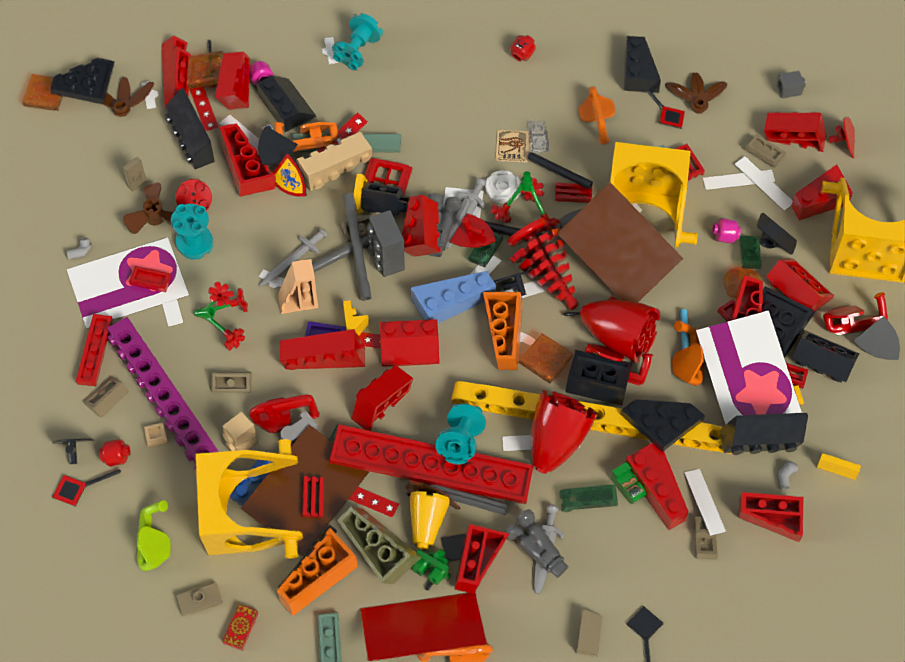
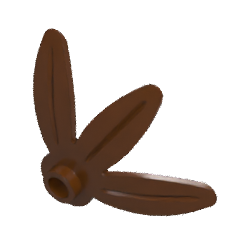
(698, 94)
(124, 103)
(418, 486)

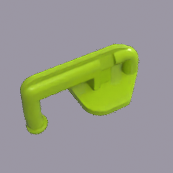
(152, 544)

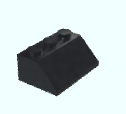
(284, 102)
(825, 356)
(598, 377)

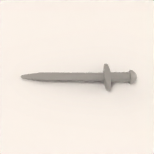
(307, 245)

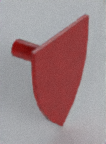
(848, 136)
(473, 233)

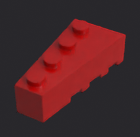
(244, 162)
(748, 298)
(322, 351)
(659, 482)

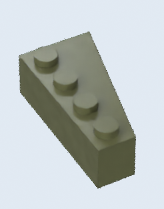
(379, 546)

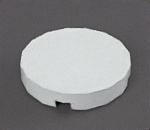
(501, 186)

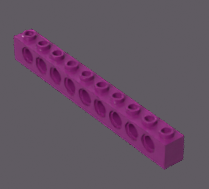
(125, 331)

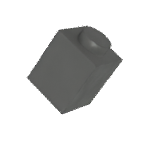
(790, 84)

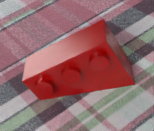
(379, 395)

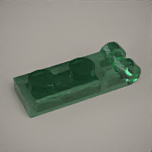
(588, 497)

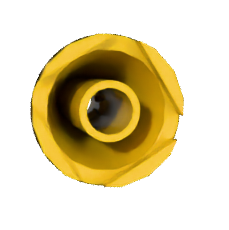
(426, 517)

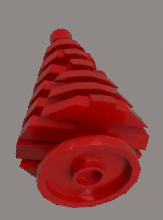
(542, 254)

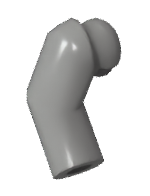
(82, 250)
(784, 473)

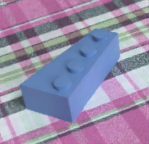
(451, 296)

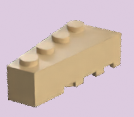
(334, 160)

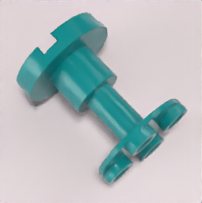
(364, 30)
(193, 236)
(457, 441)

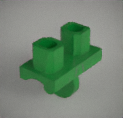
(435, 563)

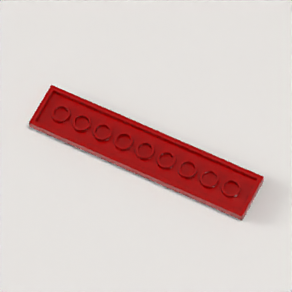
(423, 464)

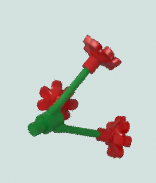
(531, 190)
(221, 297)

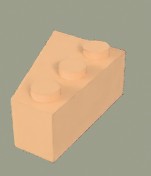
(298, 288)

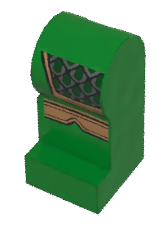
(627, 483)

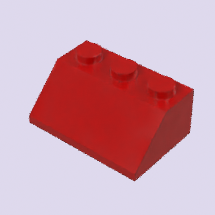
(799, 284)
(409, 343)

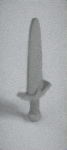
(469, 204)
(540, 572)

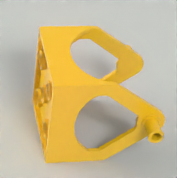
(654, 178)
(864, 245)
(214, 489)

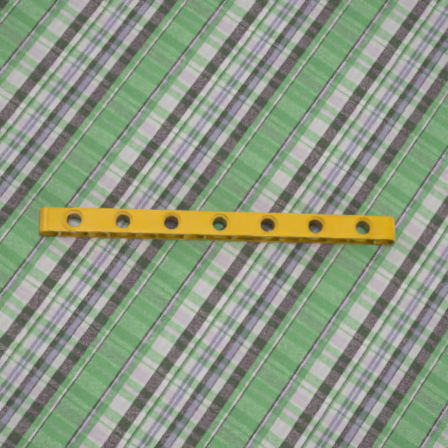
(503, 401)

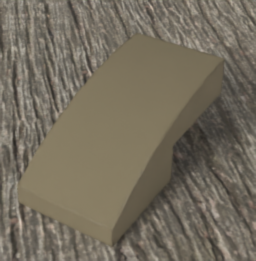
(704, 542)

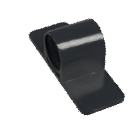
(775, 235)

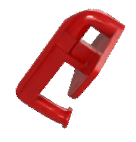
(846, 316)
(634, 378)
(276, 414)

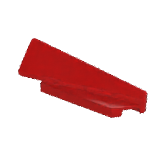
(175, 67)

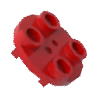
(202, 193)

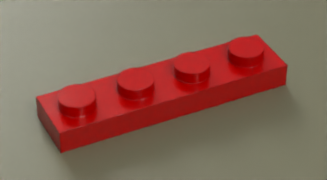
(94, 350)

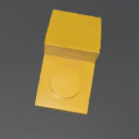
(352, 321)

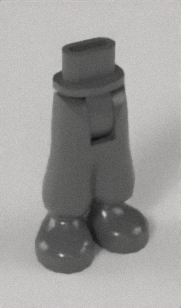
(446, 219)
(537, 543)

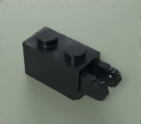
(384, 198)

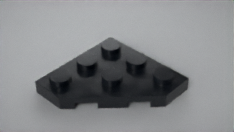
(85, 82)
(787, 317)
(662, 420)

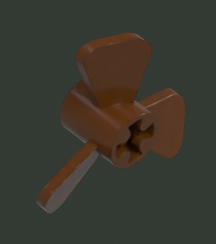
(152, 213)

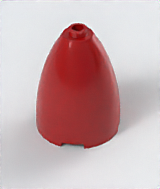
(622, 326)
(558, 429)

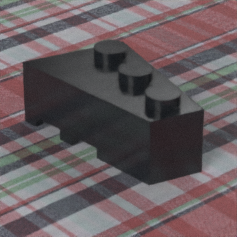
(640, 69)

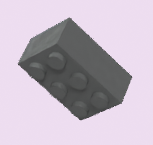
(386, 243)

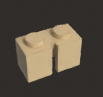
(239, 433)

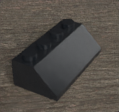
(189, 130)
(764, 433)

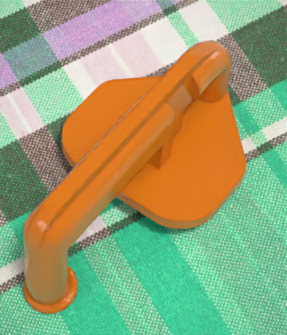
(597, 109)
(314, 130)
(688, 362)
(467, 654)

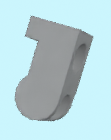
(294, 431)

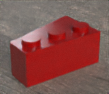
(234, 81)
(796, 128)
(811, 200)
(420, 227)
(773, 512)
(477, 555)

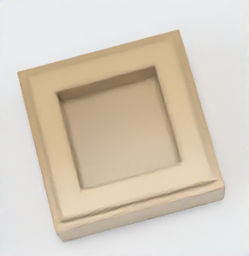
(155, 434)

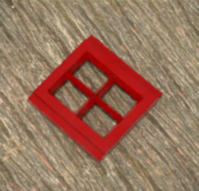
(404, 177)

